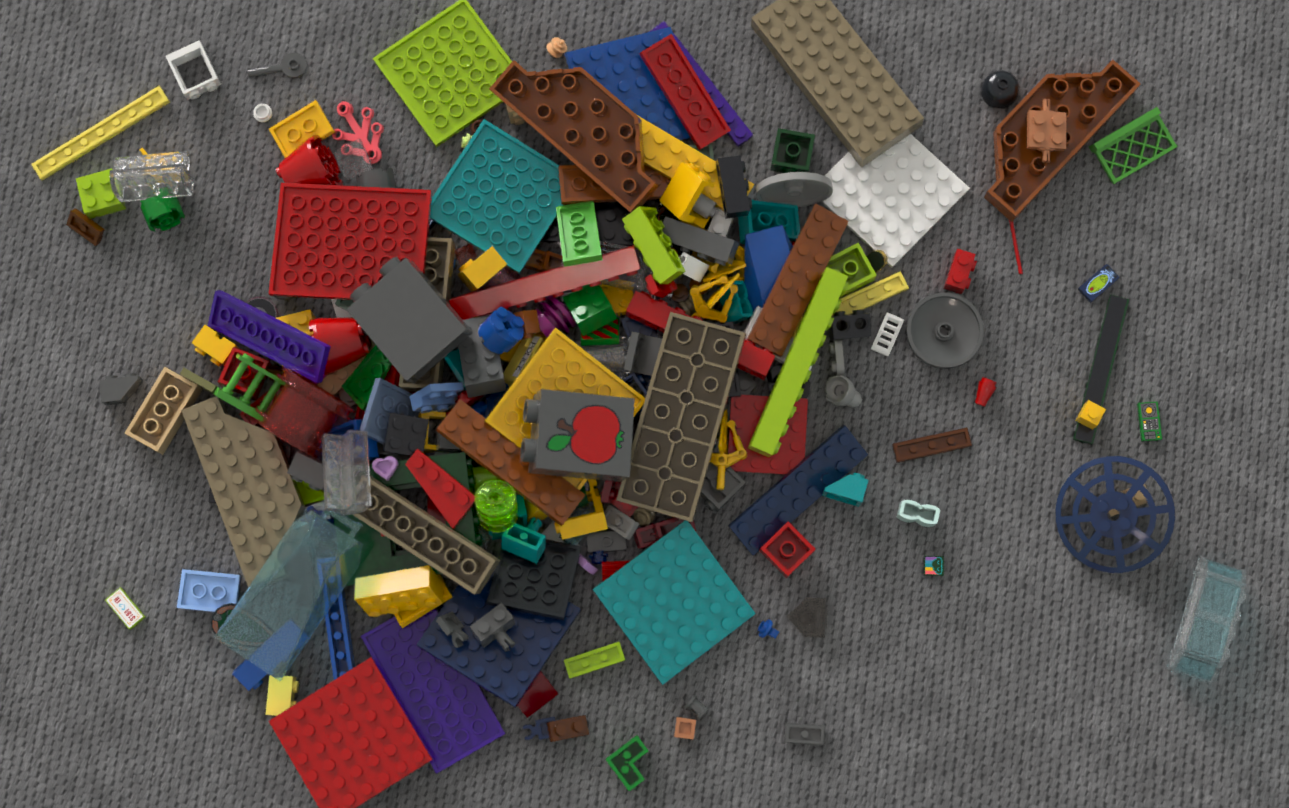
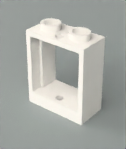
(186, 54)

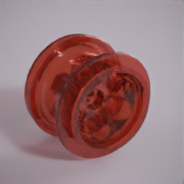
(303, 413)

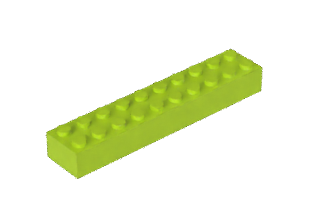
(797, 363)

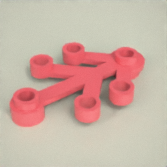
(361, 133)

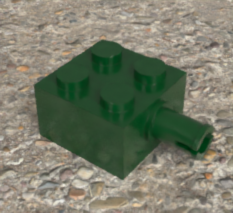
(792, 151)

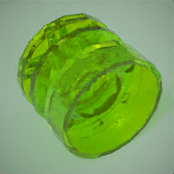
(496, 506)

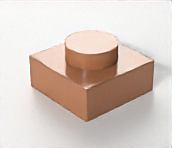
(685, 728)

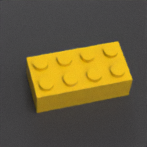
(399, 591)

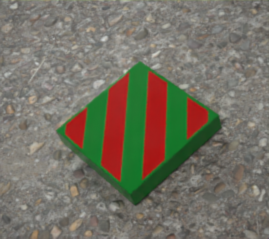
(605, 335)

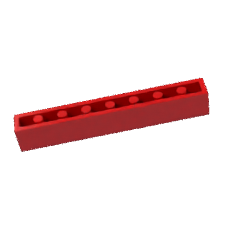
(656, 314)

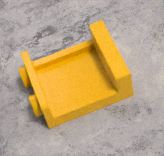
(685, 190)

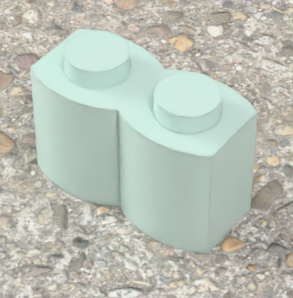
(924, 515)

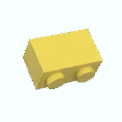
(281, 694)

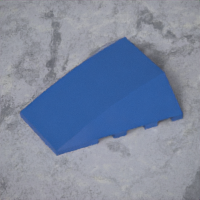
(764, 259)

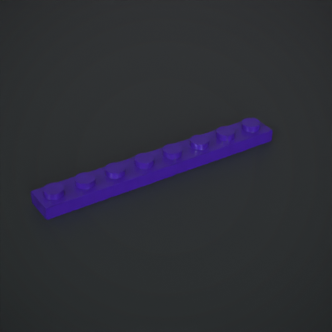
(739, 131)

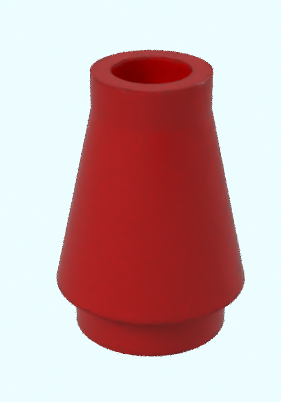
(984, 391)

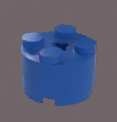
(501, 331)

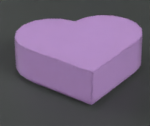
(385, 467)
(587, 565)

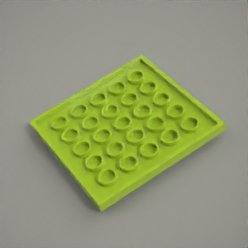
(446, 71)

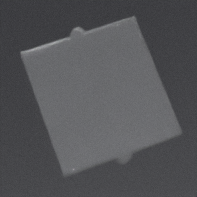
(353, 160)

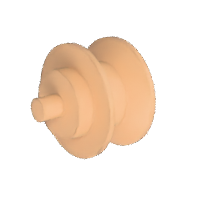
(556, 47)

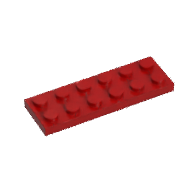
(685, 91)

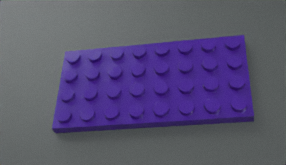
(440, 702)

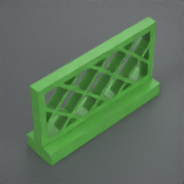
(1122, 134)

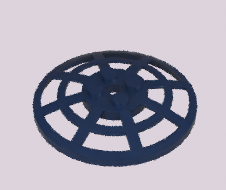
(1128, 514)

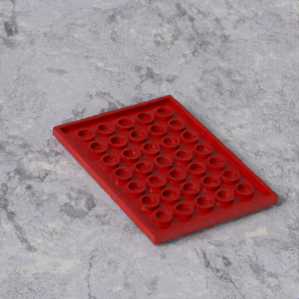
(343, 235)

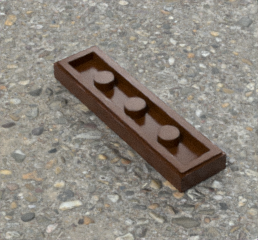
(931, 445)

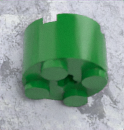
(162, 213)

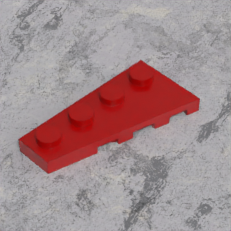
(444, 490)

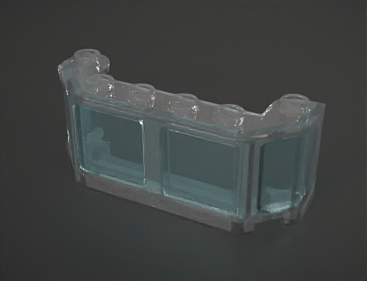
(1208, 620)

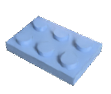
(207, 590)

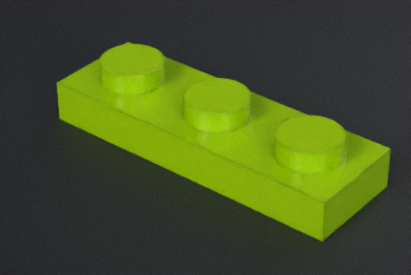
(594, 660)

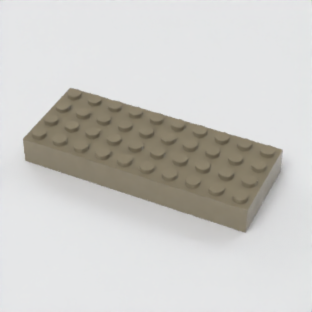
(838, 75)
(681, 416)

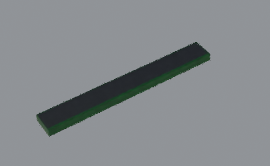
(1103, 361)

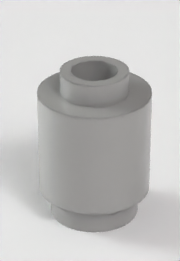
(705, 206)

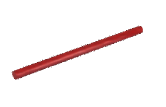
(1016, 247)

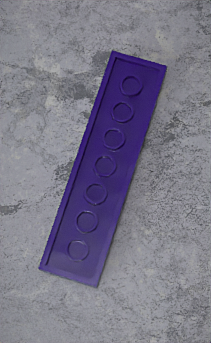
(269, 336)

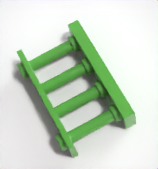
(243, 402)

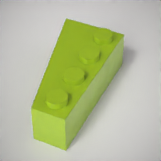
(653, 244)

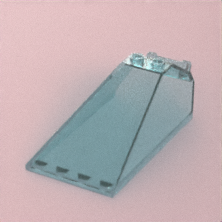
(293, 592)

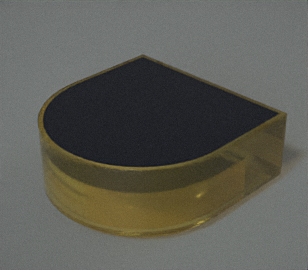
(877, 259)

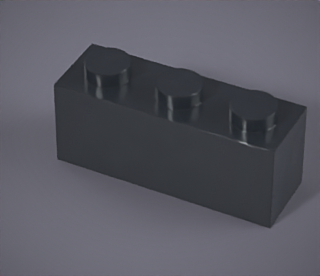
(733, 186)

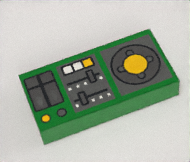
(1149, 421)

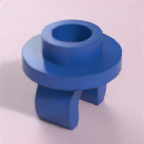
(765, 628)

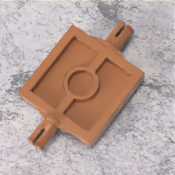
(1046, 130)

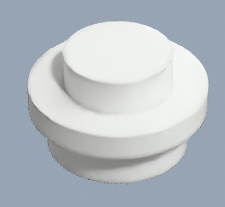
(262, 113)

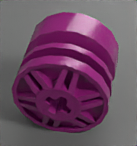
(554, 317)

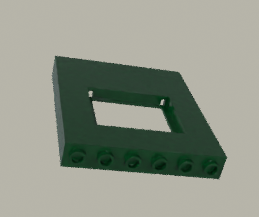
(377, 549)

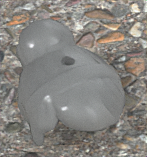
(850, 396)

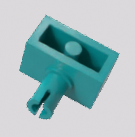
(525, 540)

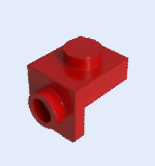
(657, 289)

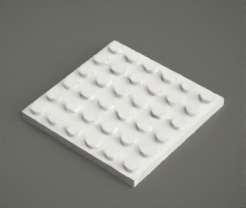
(894, 196)

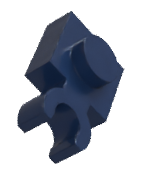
(540, 728)

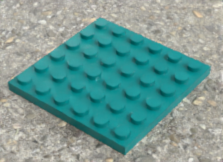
(499, 196)
(674, 601)

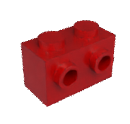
(959, 271)

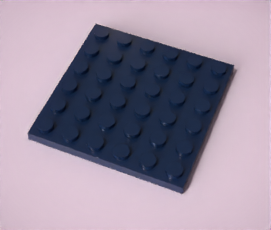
(497, 671)

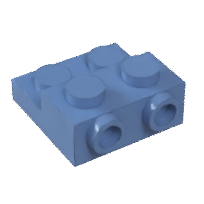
(435, 397)

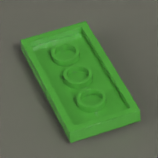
(578, 233)

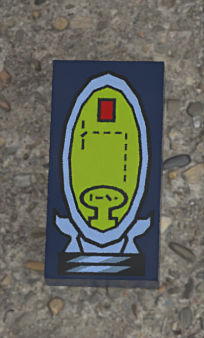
(1098, 283)

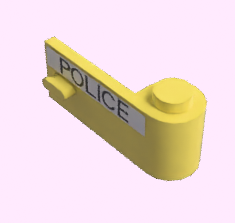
(521, 358)

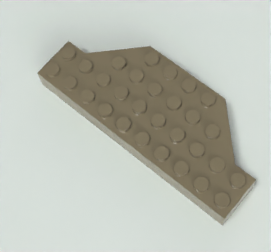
(247, 481)

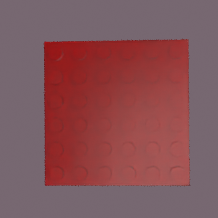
(350, 739)

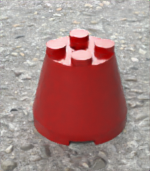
(310, 164)
(346, 341)

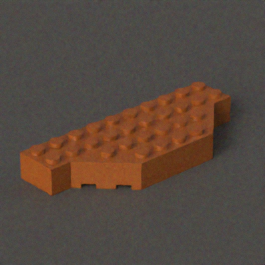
(1088, 106)
(584, 125)

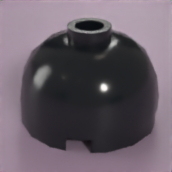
(1000, 89)

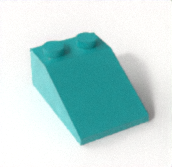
(768, 215)

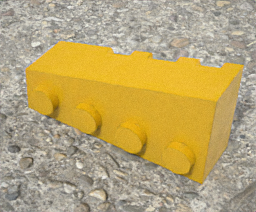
(479, 271)

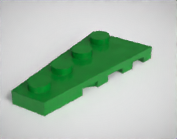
(361, 381)

